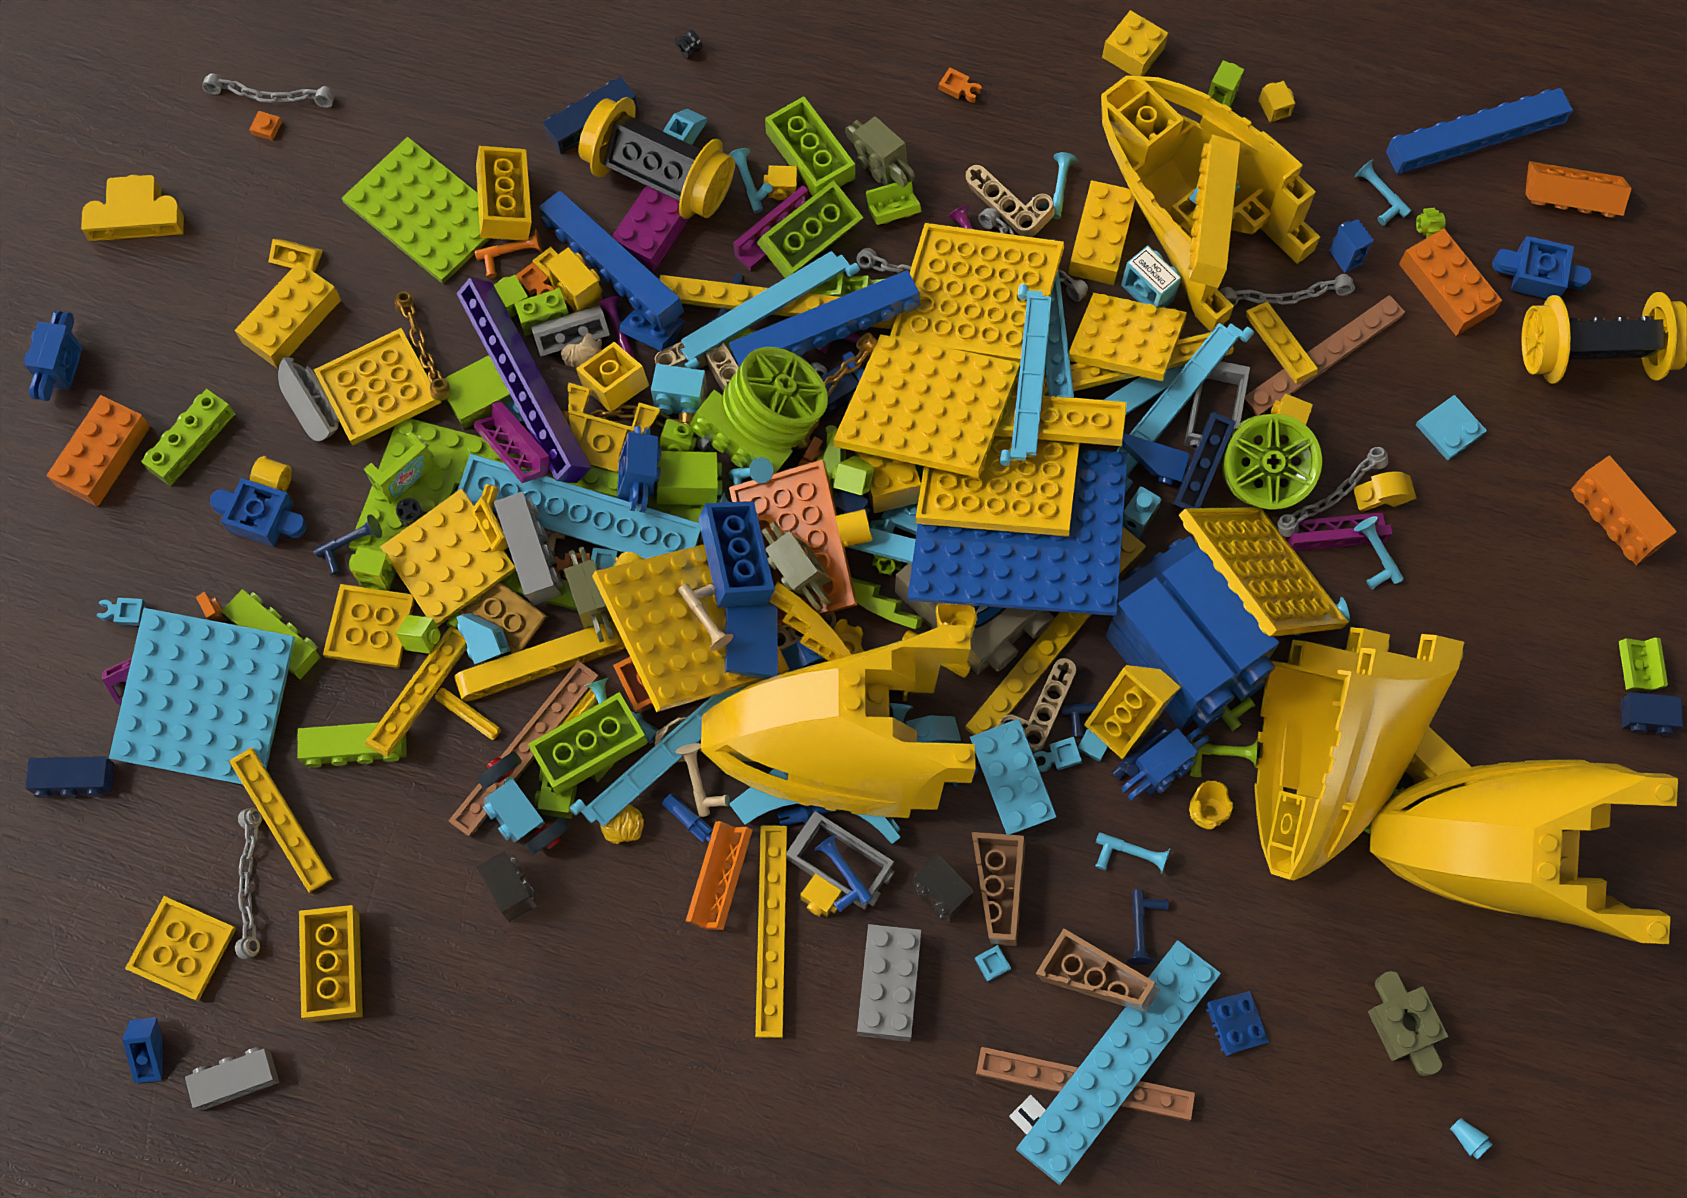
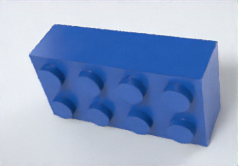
(736, 554)

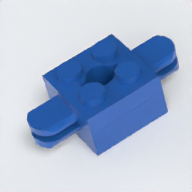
(1545, 258)
(52, 356)
(638, 468)
(258, 512)
(1164, 762)

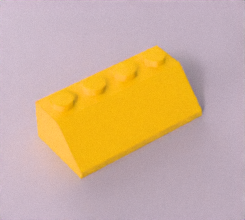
(1131, 707)

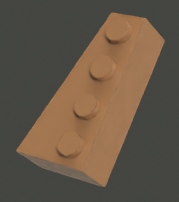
(1001, 878)
(1088, 970)

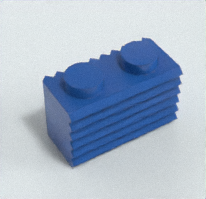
(1351, 245)

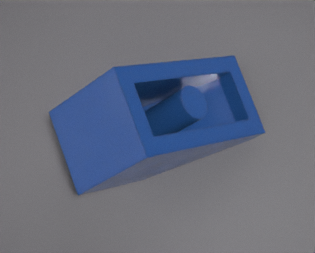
(144, 1049)

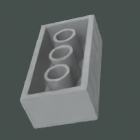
(528, 548)
(889, 983)

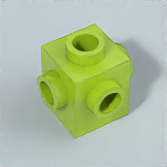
(677, 437)

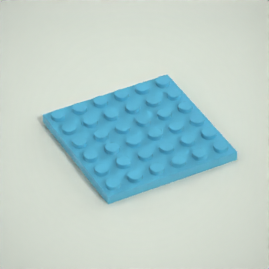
(200, 695)

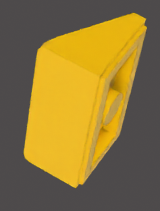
(289, 253)
(489, 525)

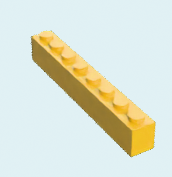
(1213, 211)

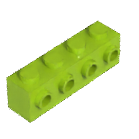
(188, 437)

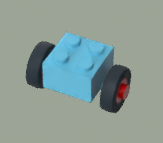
(513, 808)

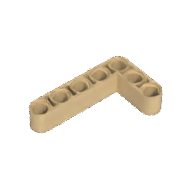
(718, 360)

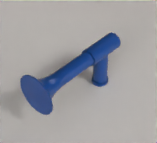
(858, 888)

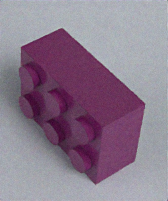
(650, 227)

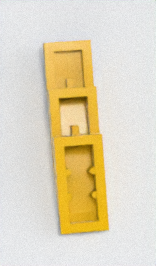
(817, 633)

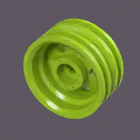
(775, 398)
(1300, 478)

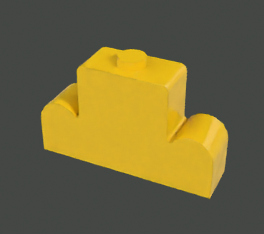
(132, 211)

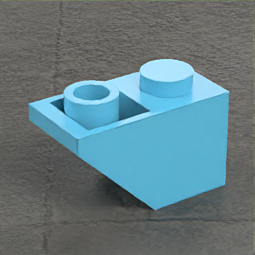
(685, 125)
(482, 638)

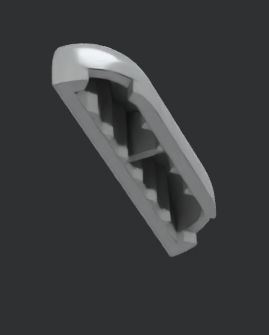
(307, 400)

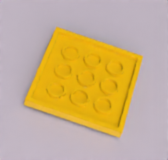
(1127, 336)
(376, 386)
(447, 559)

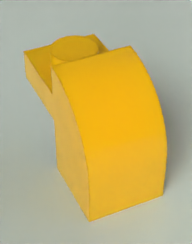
(1387, 488)

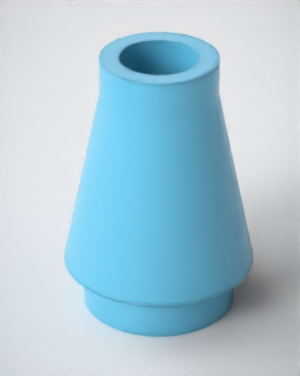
(1472, 1139)

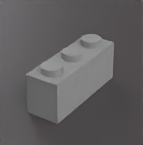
(569, 329)
(231, 1078)

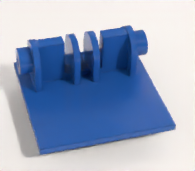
(1237, 1023)

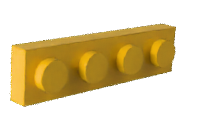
(1281, 342)

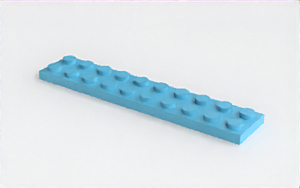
(584, 512)
(1116, 1065)

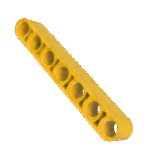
(536, 662)

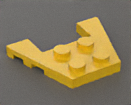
(601, 438)

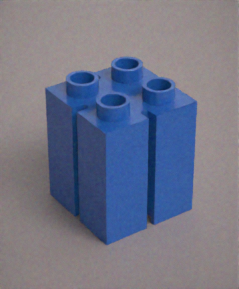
(1197, 637)

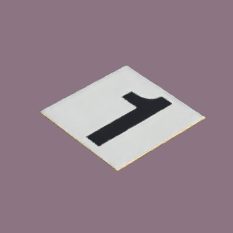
(1027, 1114)

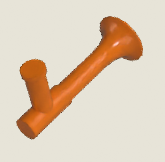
(490, 252)

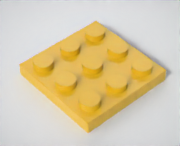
(366, 626)
(180, 948)

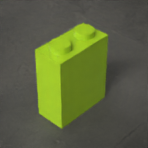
(475, 390)
(688, 478)

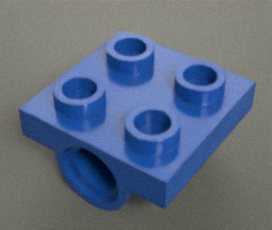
(651, 334)

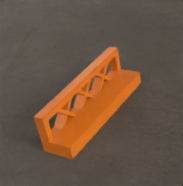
(717, 875)

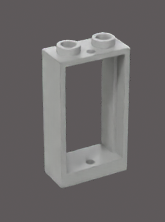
(1226, 373)
(807, 834)

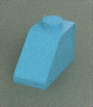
(935, 729)

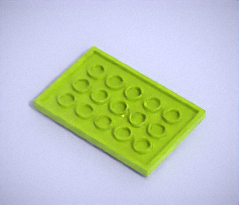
(420, 209)

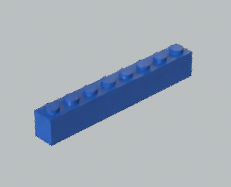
(1478, 130)
(611, 260)
(834, 319)

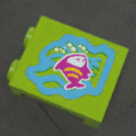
(403, 471)

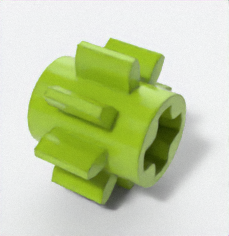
(1430, 222)
(886, 565)

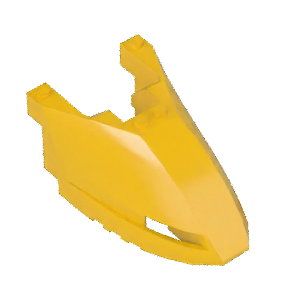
(1162, 162)
(836, 733)
(1342, 737)
(1515, 840)

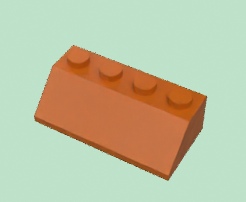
(1577, 189)

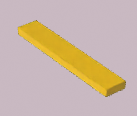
(417, 693)
(281, 820)

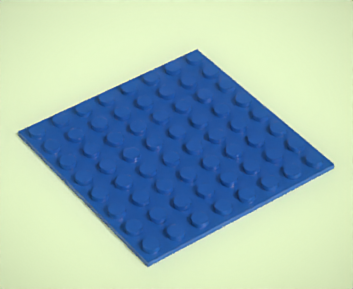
(1028, 568)

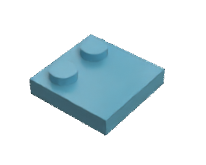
(1451, 427)

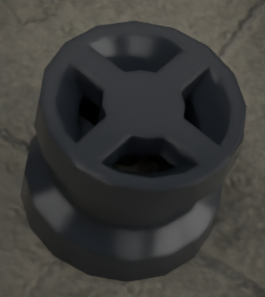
(688, 43)
(408, 507)

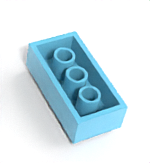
(1013, 776)

